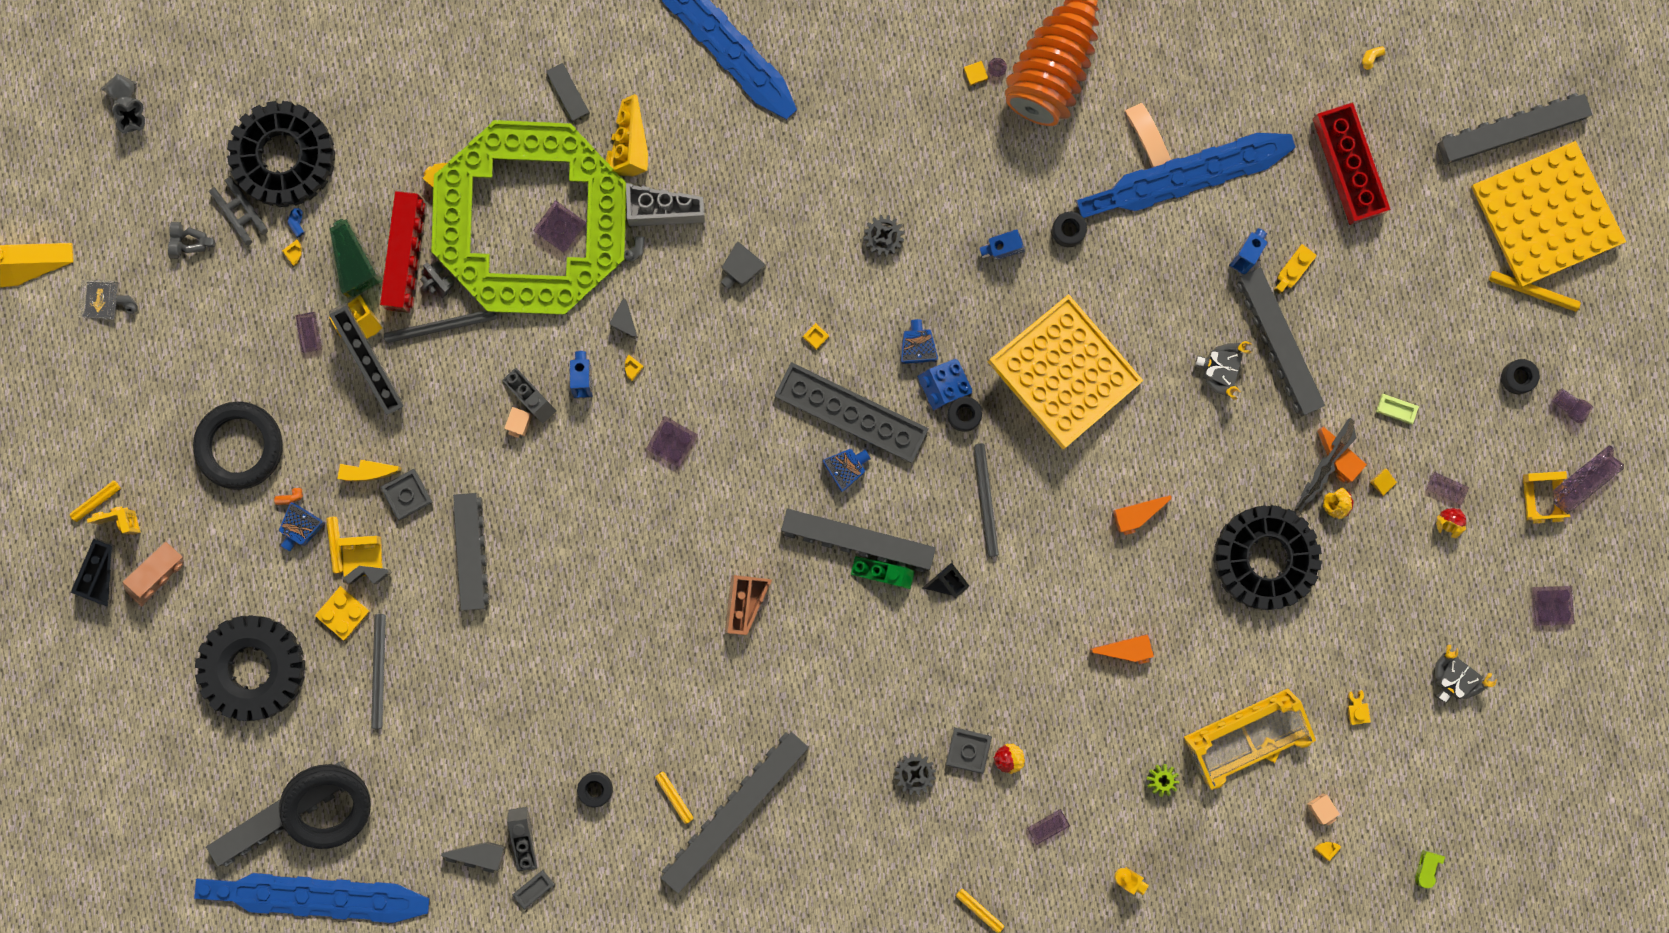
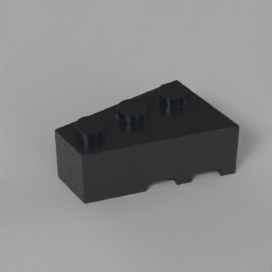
(96, 573)

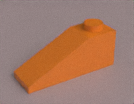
(1348, 464)
(1136, 515)
(1131, 649)

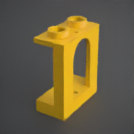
(1531, 513)

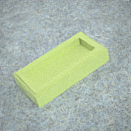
(1397, 409)

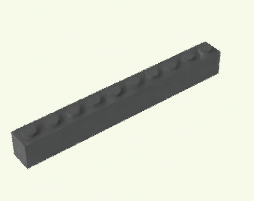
(734, 812)

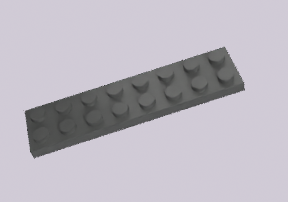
(851, 412)

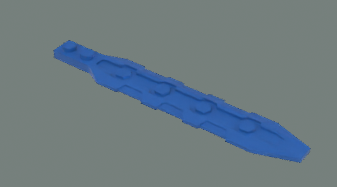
(735, 54)
(1190, 173)
(317, 897)

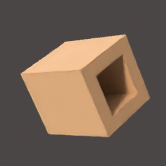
(518, 422)
(1323, 809)

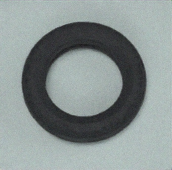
(213, 421)
(324, 837)

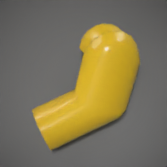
(1370, 55)

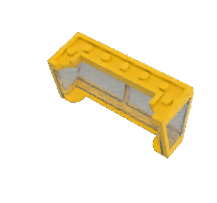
(1249, 737)

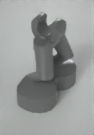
(177, 234)

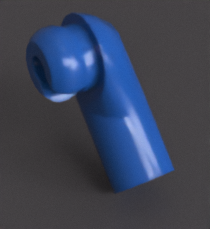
(294, 222)

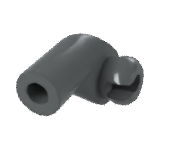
(635, 252)
(128, 303)

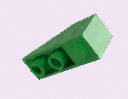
(882, 572)

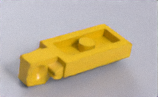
(1294, 268)

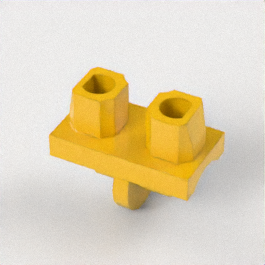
(1130, 881)

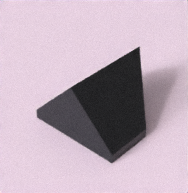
(948, 582)

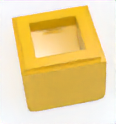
(1383, 481)

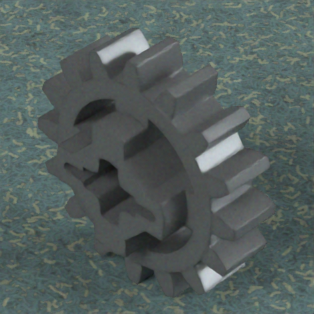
(873, 242)
(925, 781)

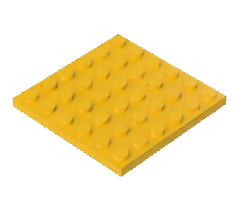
(1548, 214)
(1065, 371)

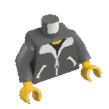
(1223, 367)
(1458, 678)

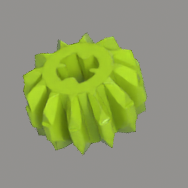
(1158, 785)

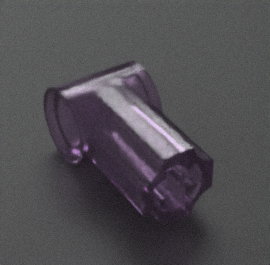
(1576, 408)

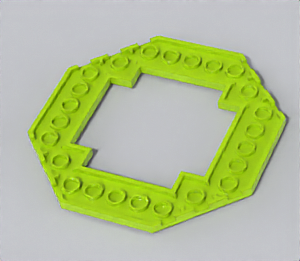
(528, 143)

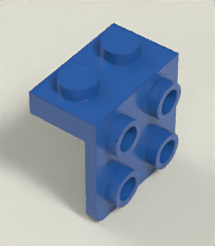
(944, 383)

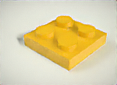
(342, 613)

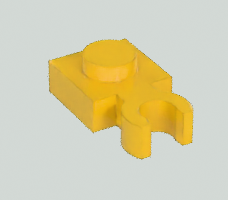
(1358, 712)

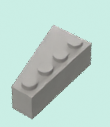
(662, 207)

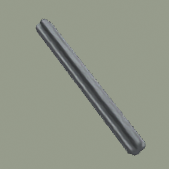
(439, 326)
(986, 500)
(378, 671)

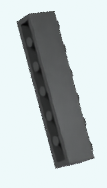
(366, 358)
(470, 551)

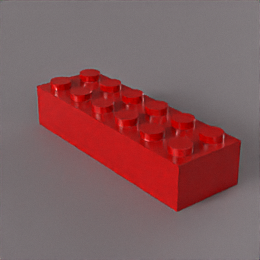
(1351, 163)
(402, 252)

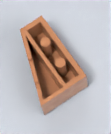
(153, 573)
(743, 602)

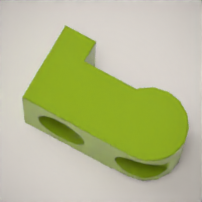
(1426, 869)

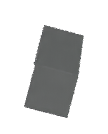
(374, 574)

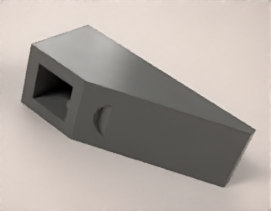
(529, 395)
(522, 838)
(483, 854)

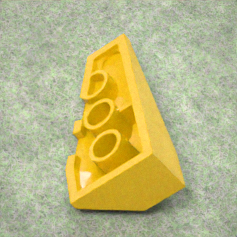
(629, 149)
(30, 261)

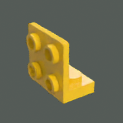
(126, 519)
(361, 552)

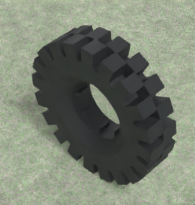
(301, 179)
(1233, 557)
(216, 668)

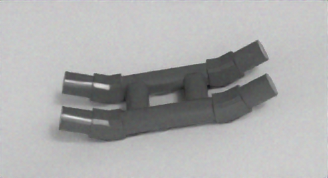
(227, 209)

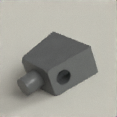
(741, 266)

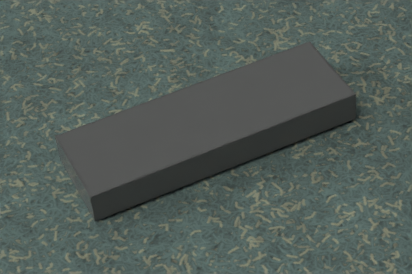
(568, 92)

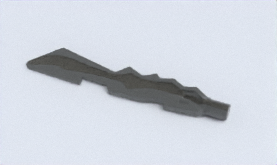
(1342, 441)

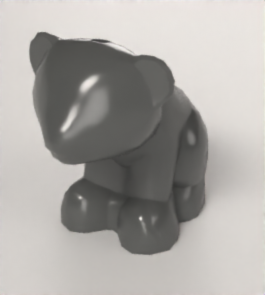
(126, 110)

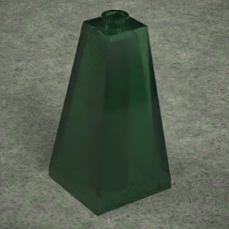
(353, 263)

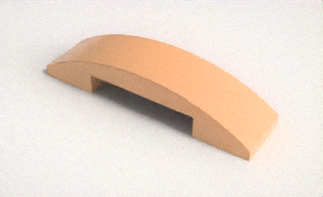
(1148, 134)

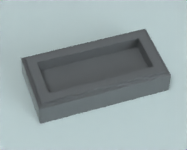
(533, 889)

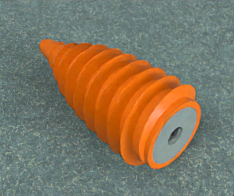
(1054, 64)

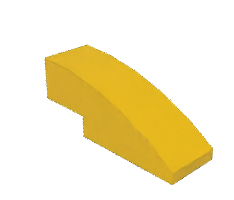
(366, 471)

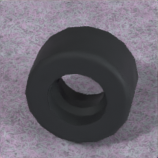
(1074, 218)
(1509, 382)
(960, 425)
(582, 789)

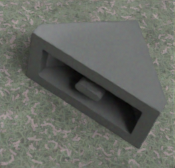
(623, 320)

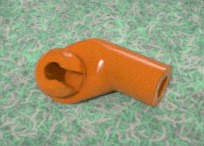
(287, 499)

